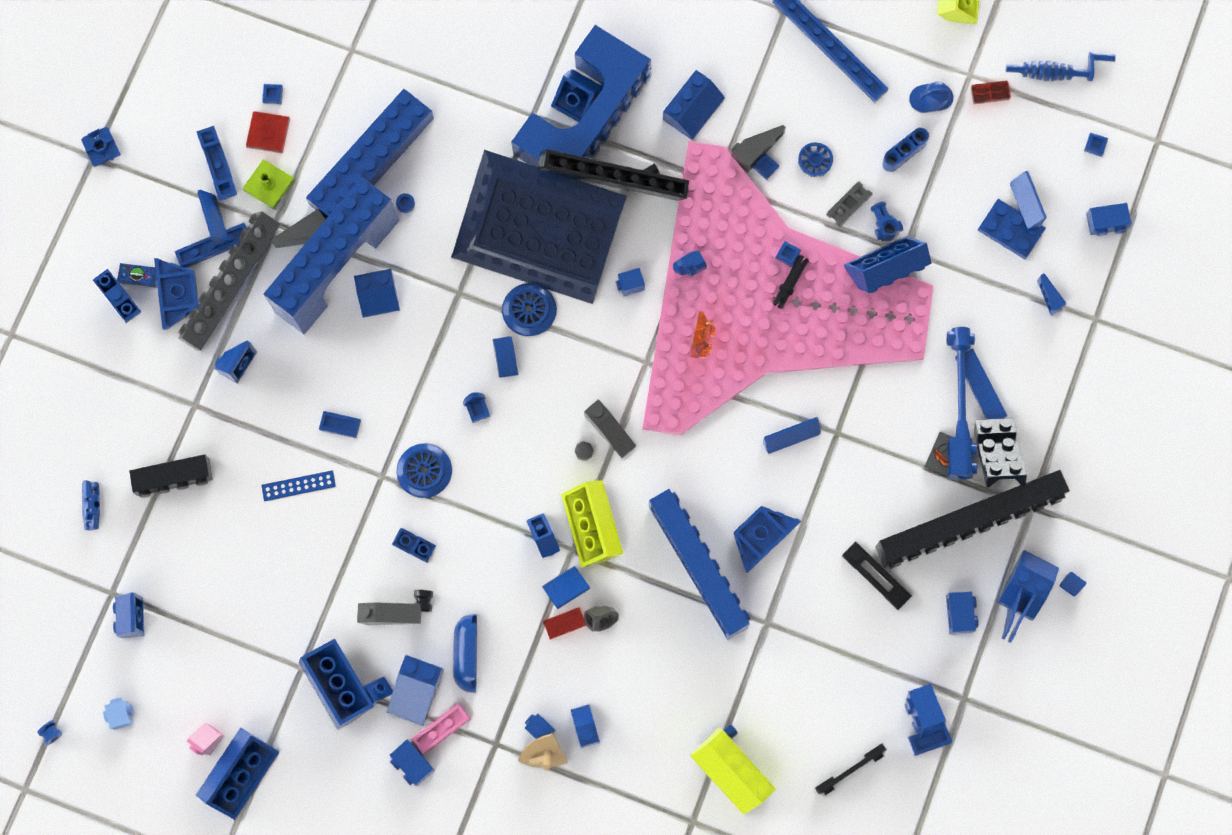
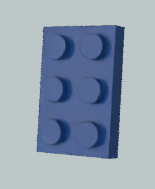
(1008, 229)

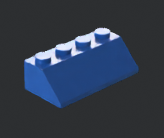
(888, 264)
(336, 684)
(237, 773)

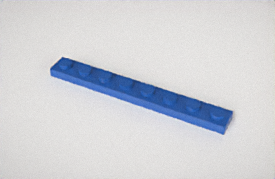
(833, 48)

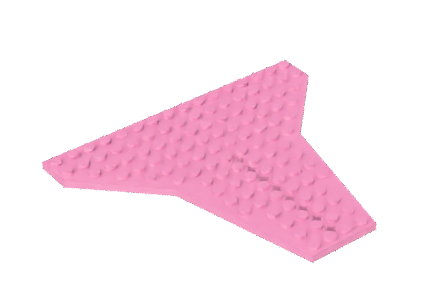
(739, 242)

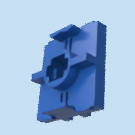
(109, 149)

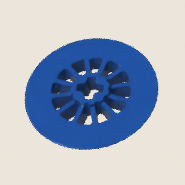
(535, 327)
(436, 486)

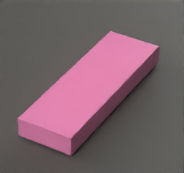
(441, 729)

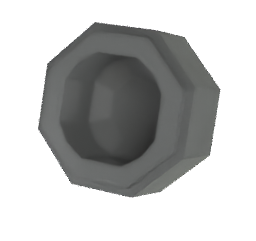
(584, 451)

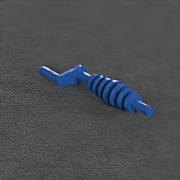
(1056, 71)

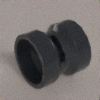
(424, 598)

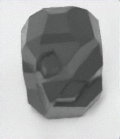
(600, 618)

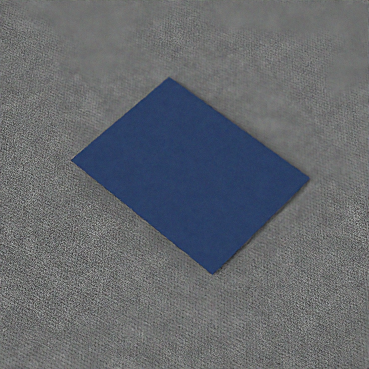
(538, 226)

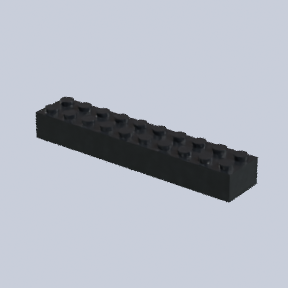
(972, 518)

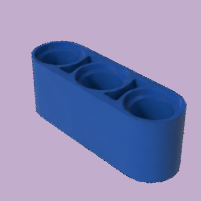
(909, 142)

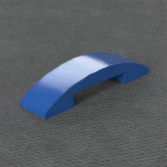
(217, 163)

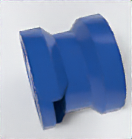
(49, 732)

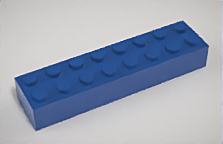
(373, 151)
(698, 564)

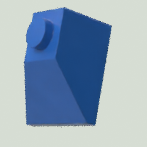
(235, 361)

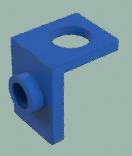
(378, 689)

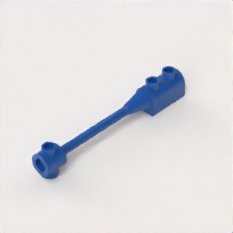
(960, 447)

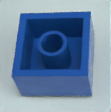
(925, 711)

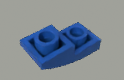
(505, 356)
(413, 545)

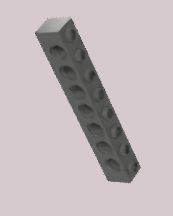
(268, 228)

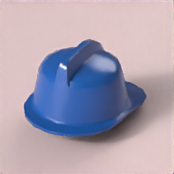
(931, 97)

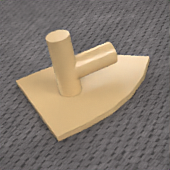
(543, 753)

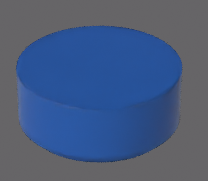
(405, 203)

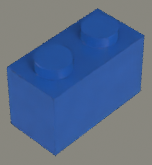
(1109, 219)
(961, 612)
(411, 763)

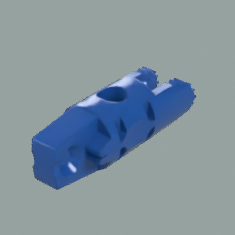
(90, 505)

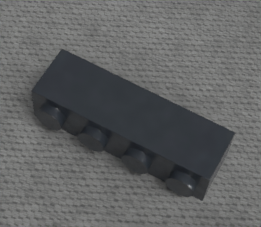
(171, 475)

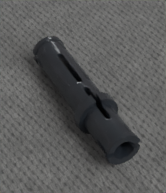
(786, 288)

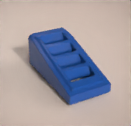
(1051, 296)

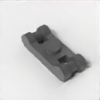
(849, 204)

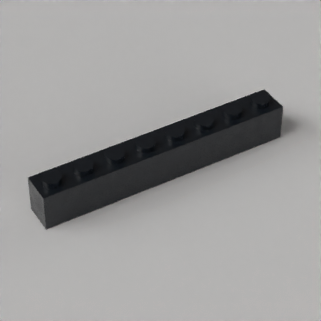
(613, 175)

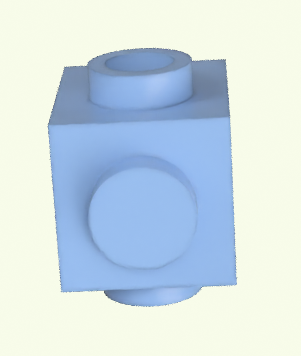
(118, 713)

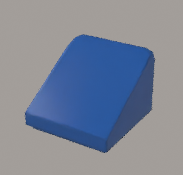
(1072, 584)

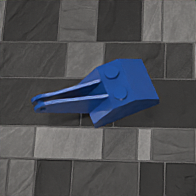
(1026, 590)

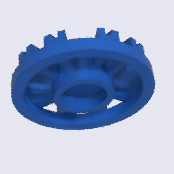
(815, 159)

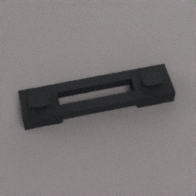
(856, 555)
(875, 754)

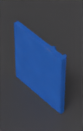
(566, 587)

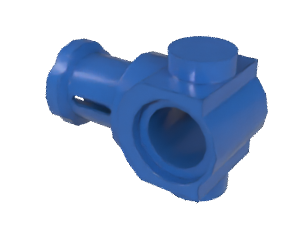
(885, 220)

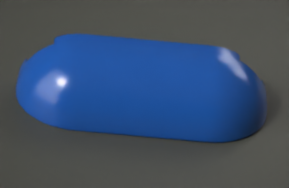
(465, 653)

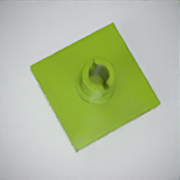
(268, 184)

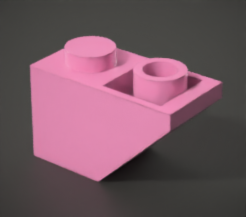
(205, 740)

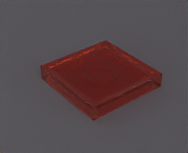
(267, 132)

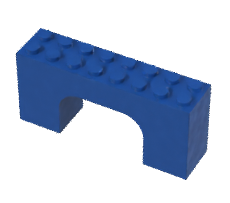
(621, 74)
(300, 288)

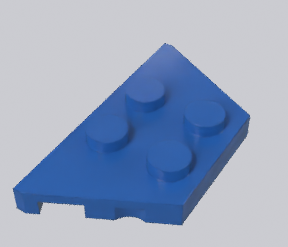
(175, 291)
(762, 534)

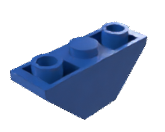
(117, 295)

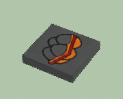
(938, 456)

